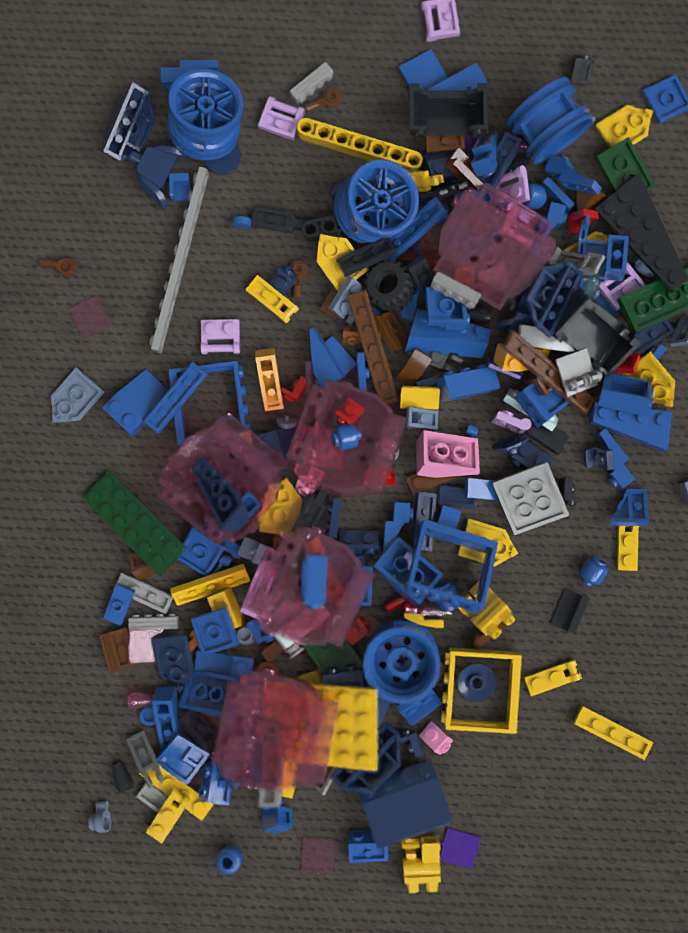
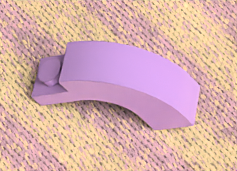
(245, 607)

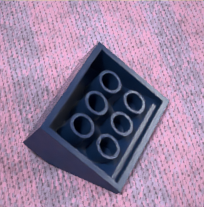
(406, 805)

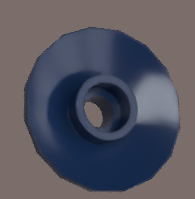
(510, 444)
(483, 689)

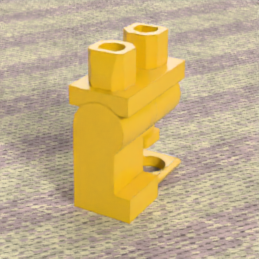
(491, 616)
(422, 869)

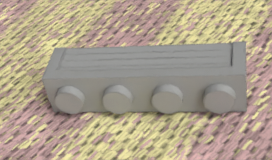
(311, 82)
(455, 290)
(151, 623)

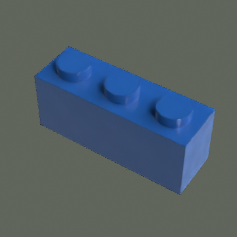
(467, 383)

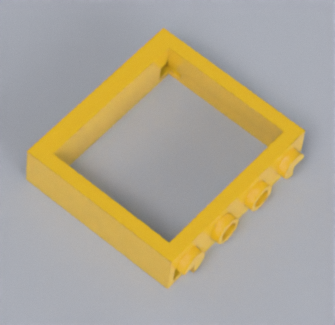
(510, 725)

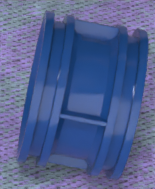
(204, 114)
(550, 120)
(381, 175)
(409, 687)

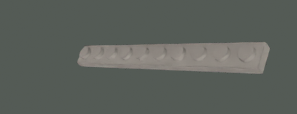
(180, 252)

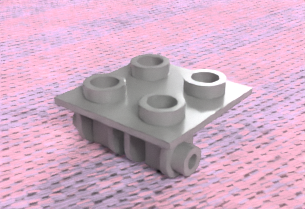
(577, 372)

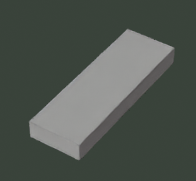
(147, 594)

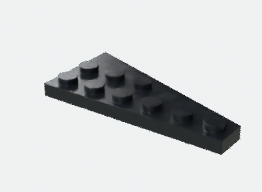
(634, 215)

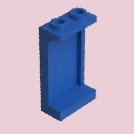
(539, 407)

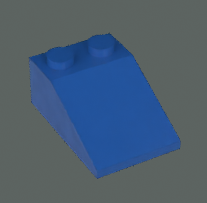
(135, 402)
(395, 566)
(206, 692)

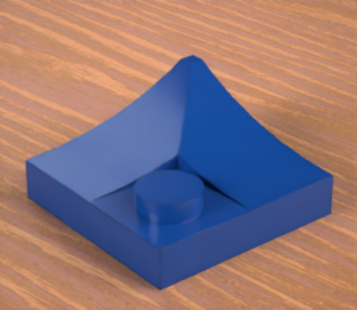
(182, 758)

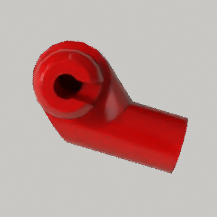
(398, 602)

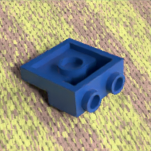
(445, 311)

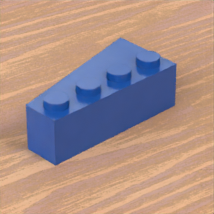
(466, 342)

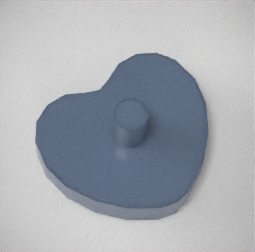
(286, 423)

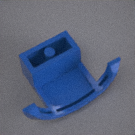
(613, 249)

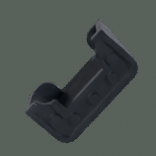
(447, 112)
(593, 327)

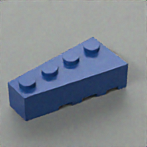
(648, 430)

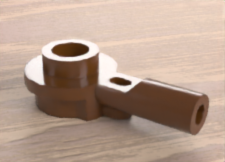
(330, 98)
(66, 266)
(300, 271)

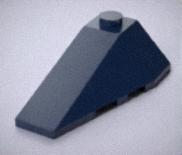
(435, 163)
(221, 496)

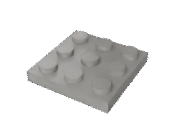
(530, 498)

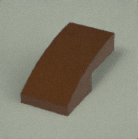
(414, 367)

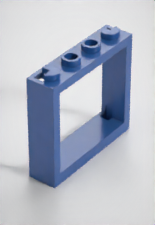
(174, 375)
(460, 538)

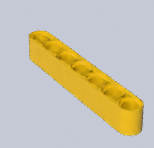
(352, 139)

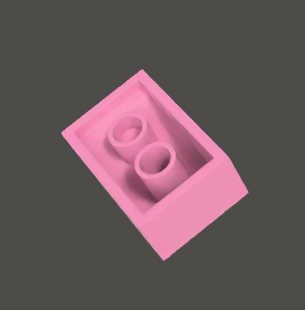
(446, 455)

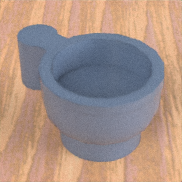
(244, 635)
(97, 820)

